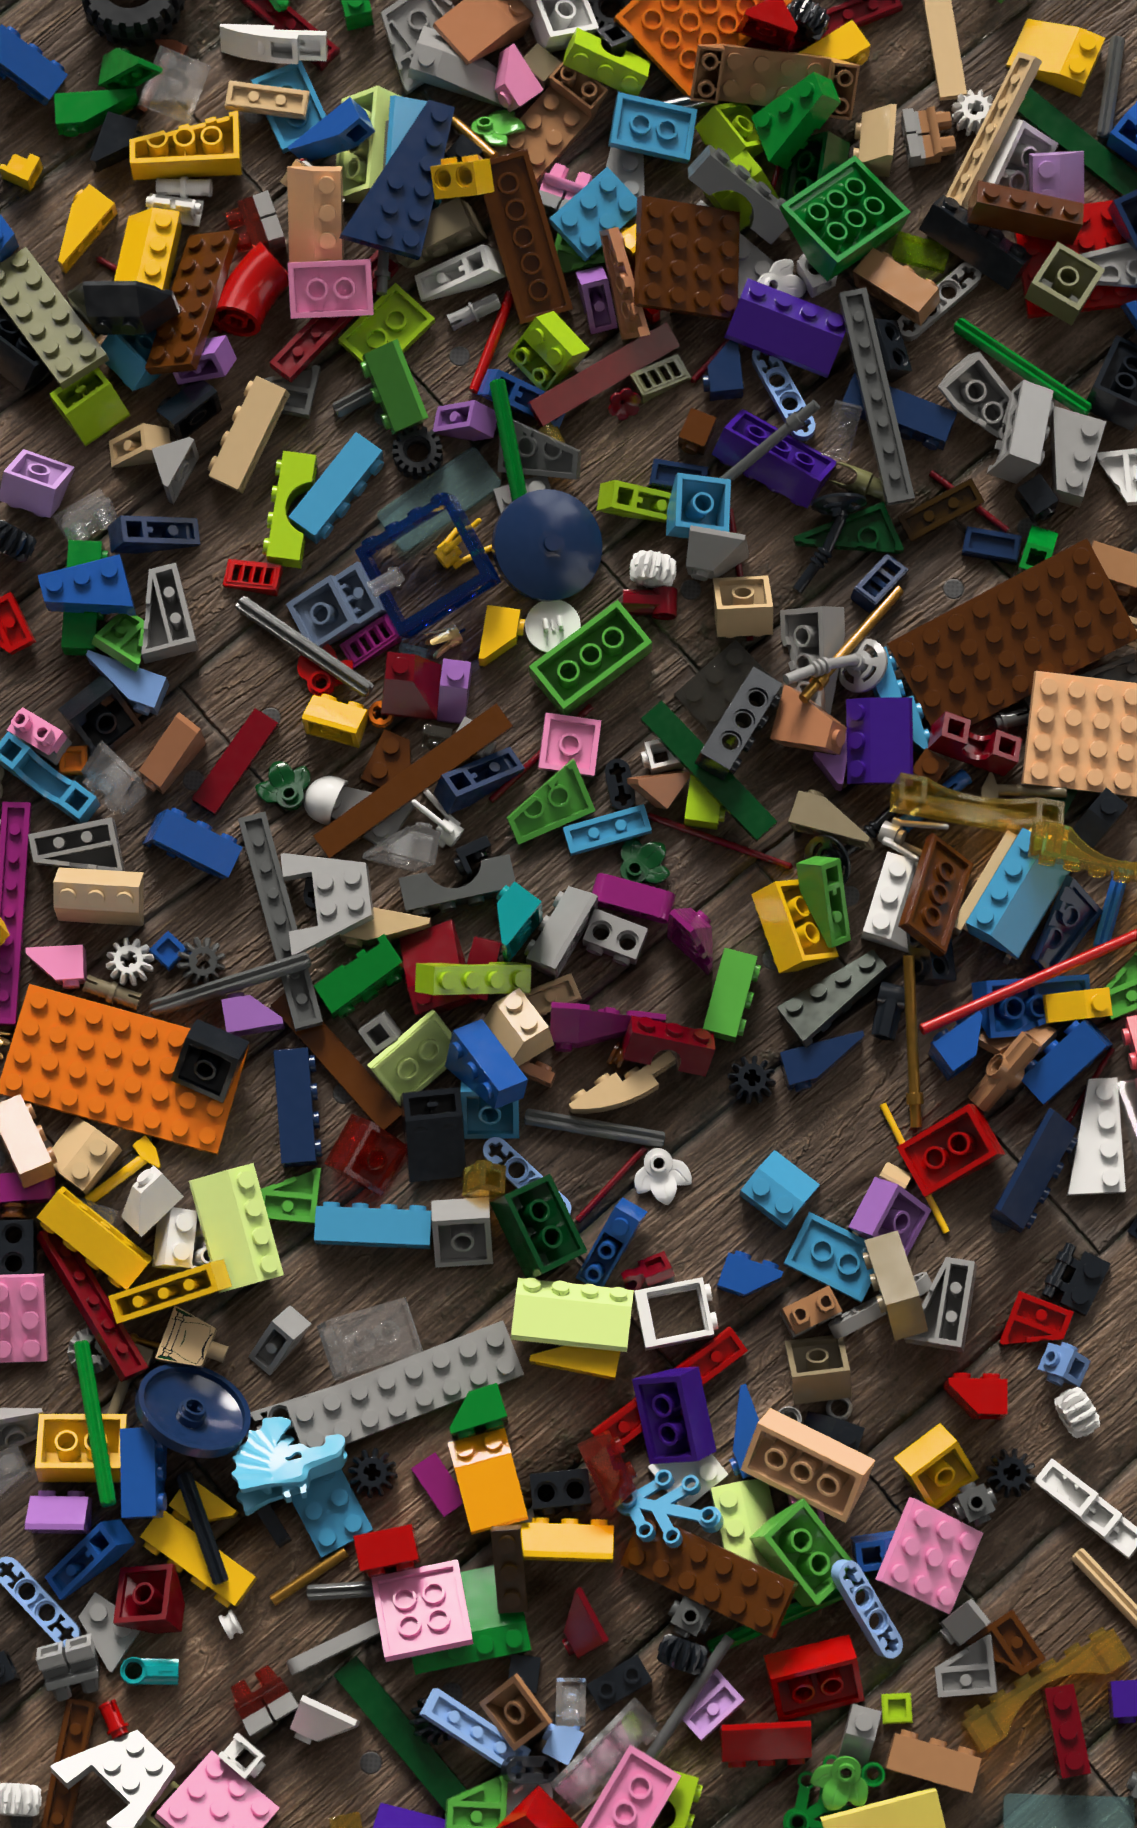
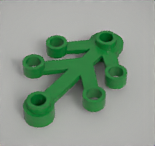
(809, 1814)

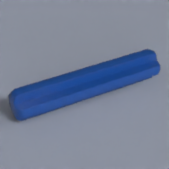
(1110, 912)

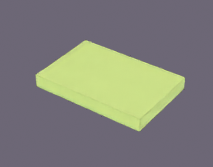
(414, 1057)

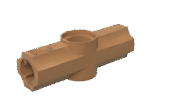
(1005, 1071)

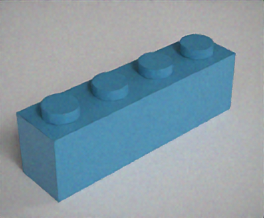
(336, 488)
(373, 1226)

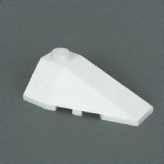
(1011, 161)

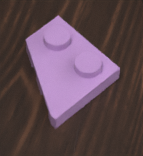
(712, 1706)

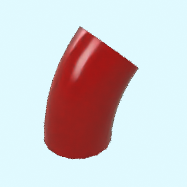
(250, 292)

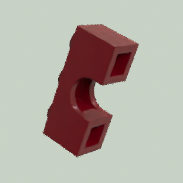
(992, 752)
(647, 1037)
(1067, 1731)

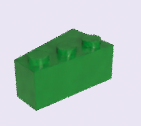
(794, 116)
(360, 979)

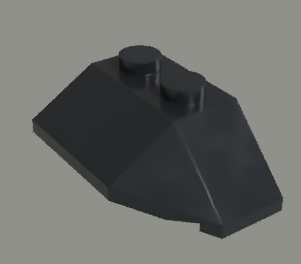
(122, 306)

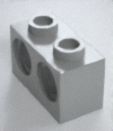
(618, 930)

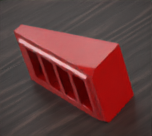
(270, 568)

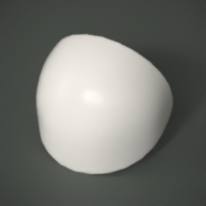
(321, 797)

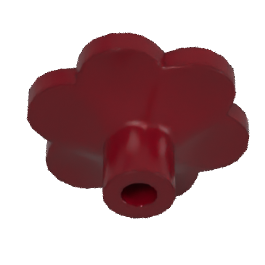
(624, 404)

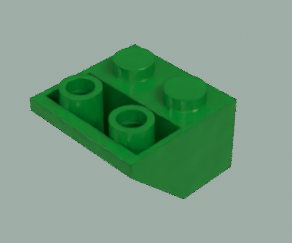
(479, 1411)

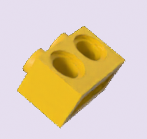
(462, 178)

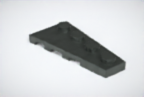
(823, 1001)

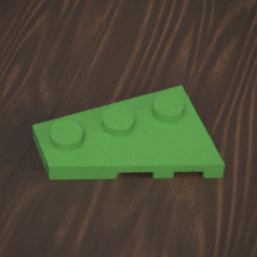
(552, 805)

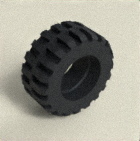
(133, 24)

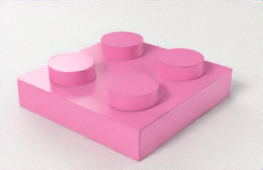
(569, 738)

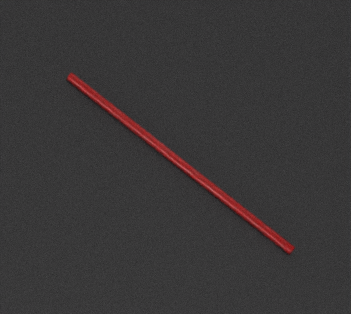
(1028, 982)

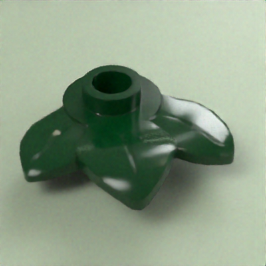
(283, 782)
(645, 859)

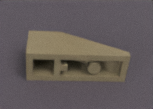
(818, 816)

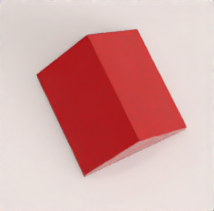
(769, 23)
(538, 1811)

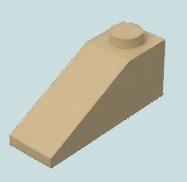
(385, 922)

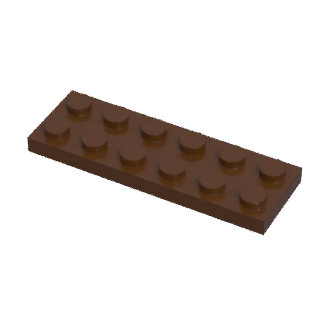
(525, 239)
(197, 291)
(713, 1577)

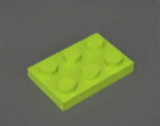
(394, 318)

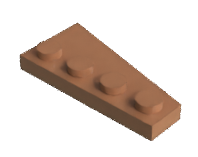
(630, 318)

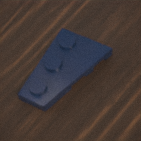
(1066, 925)

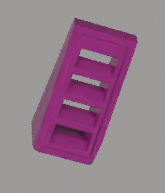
(374, 627)

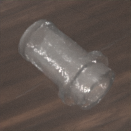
(386, 581)

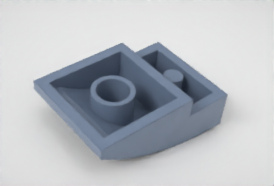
(336, 607)

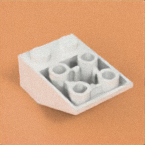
(179, 1241)

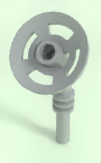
(858, 664)

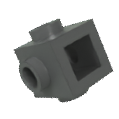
(966, 1511)
(686, 1628)

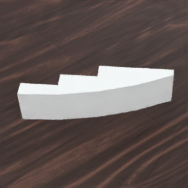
(1088, 1507)

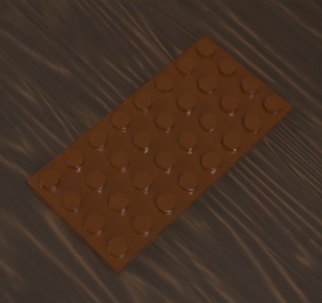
(989, 647)

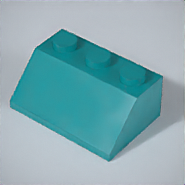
(518, 918)

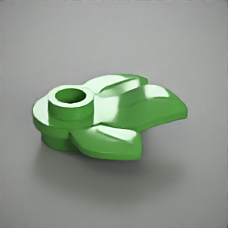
(497, 127)
(840, 1788)

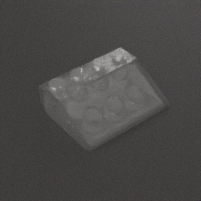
(602, 1755)

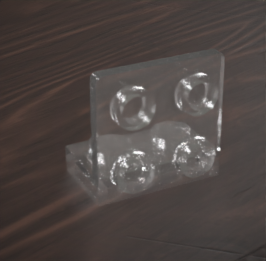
(86, 516)

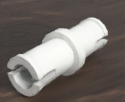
(184, 187)

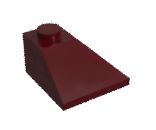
(410, 686)
(149, 1599)
(582, 1627)

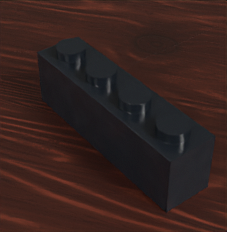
(976, 244)

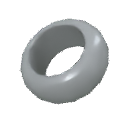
(844, 1417)

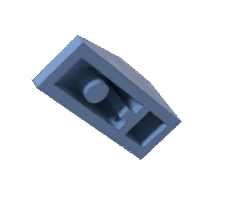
(140, 689)

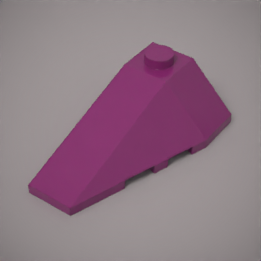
(693, 936)
(578, 1026)

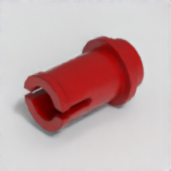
(113, 1719)

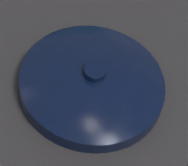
(547, 545)
(192, 1410)

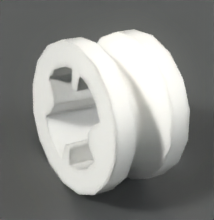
(230, 1624)

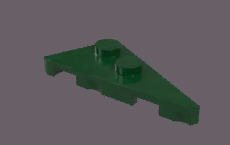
(864, 531)

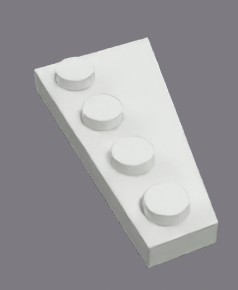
(1099, 1149)

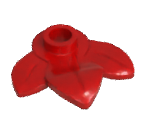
(313, 674)

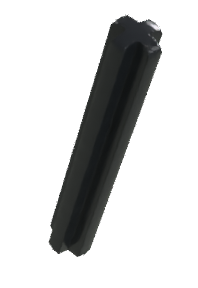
(202, 1528)

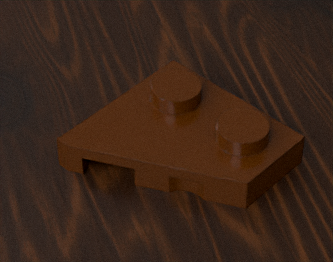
(388, 759)

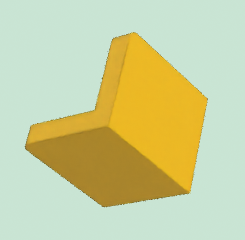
(22, 171)

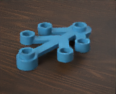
(666, 1507)

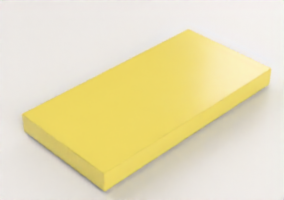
(912, 1810)

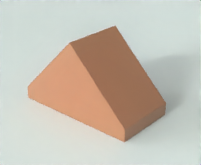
(660, 788)

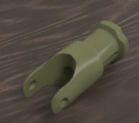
(864, 484)

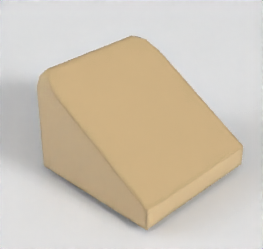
(895, 1175)

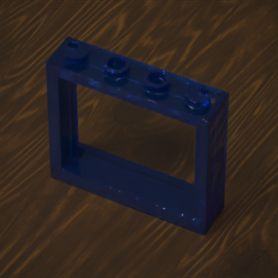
(451, 601)

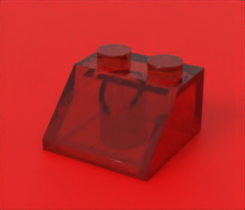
(366, 1154)
(608, 1469)

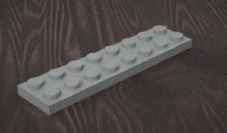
(407, 1388)

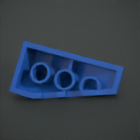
(1024, 1009)

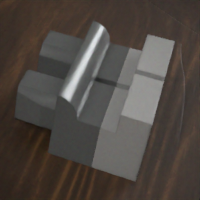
(69, 1665)

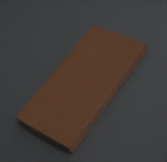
(936, 895)

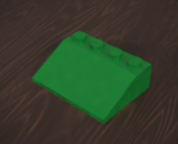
(843, 217)
(491, 1632)

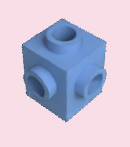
(1059, 1360)

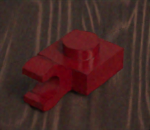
(650, 1270)

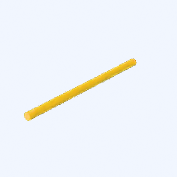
(900, 1140)

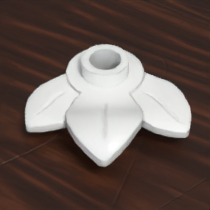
(782, 278)
(661, 1180)

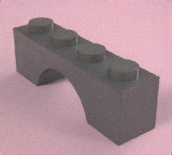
(715, 172)
(424, 895)

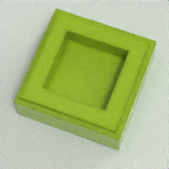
(896, 1708)

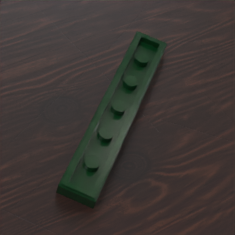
(1071, 137)
(728, 793)
(398, 1732)

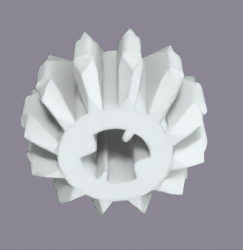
(964, 108)
(652, 569)
(134, 970)
(1077, 1412)
(19, 1799)

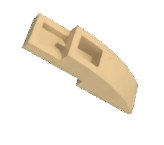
(614, 1093)

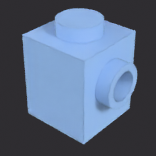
(562, 1742)

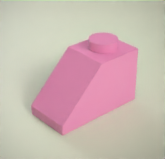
(514, 79)
(61, 963)

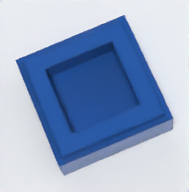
(166, 950)

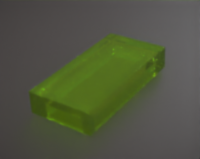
(920, 252)

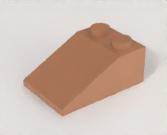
(483, 26)

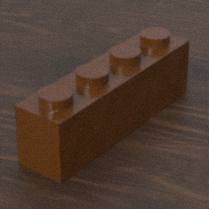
(1025, 212)

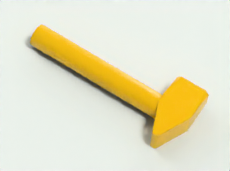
(147, 1154)

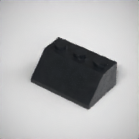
(17, 358)

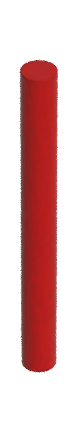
(492, 342)

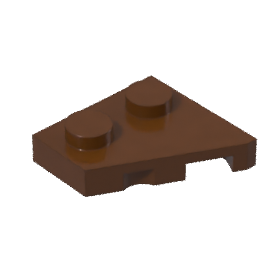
(1012, 1643)

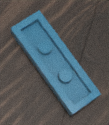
(607, 830)

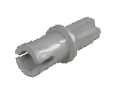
(474, 311)

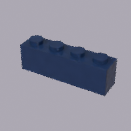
(915, 416)
(296, 1107)

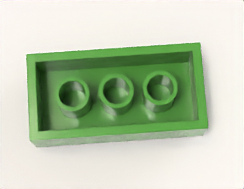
(590, 658)

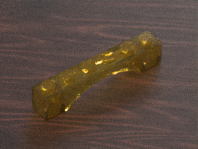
(928, 799)
(1061, 845)
(993, 1721)

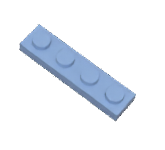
(469, 1728)

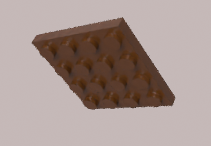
(686, 258)

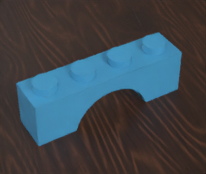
(46, 781)

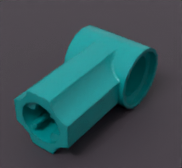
(154, 1671)

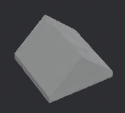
(175, 465)

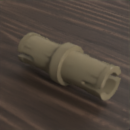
(112, 992)

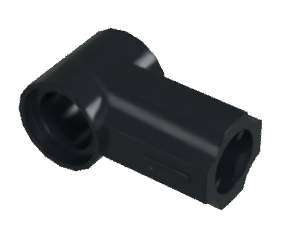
(889, 1007)

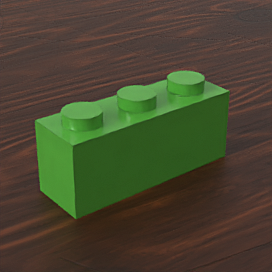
(731, 994)

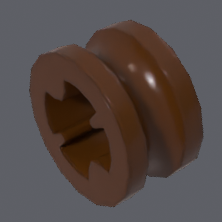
(616, 1056)
(13, 1211)

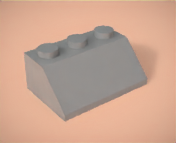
(561, 931)

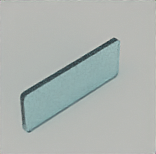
(465, 477)
(1067, 1811)

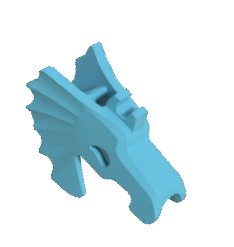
(267, 1474)

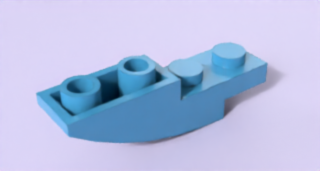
(891, 687)

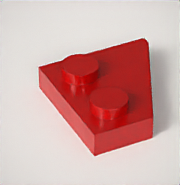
(14, 629)
(1035, 1321)

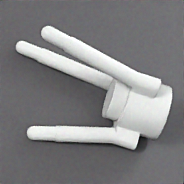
(449, 829)

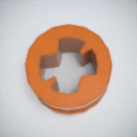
(379, 723)

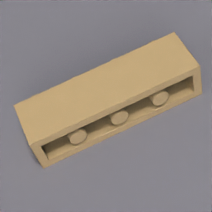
(248, 434)

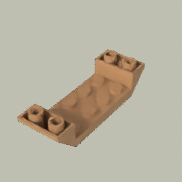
(763, 75)
(556, 118)

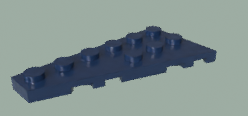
(401, 199)

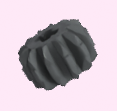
(210, 960)

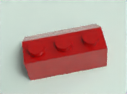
(814, 1677)
(766, 1743)

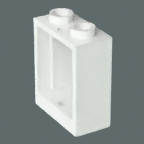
(704, 1295)

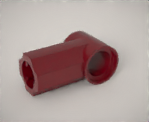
(658, 603)

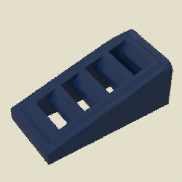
(867, 596)

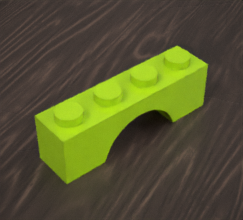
(296, 477)
(472, 978)

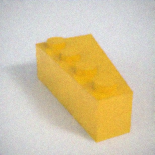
(190, 151)

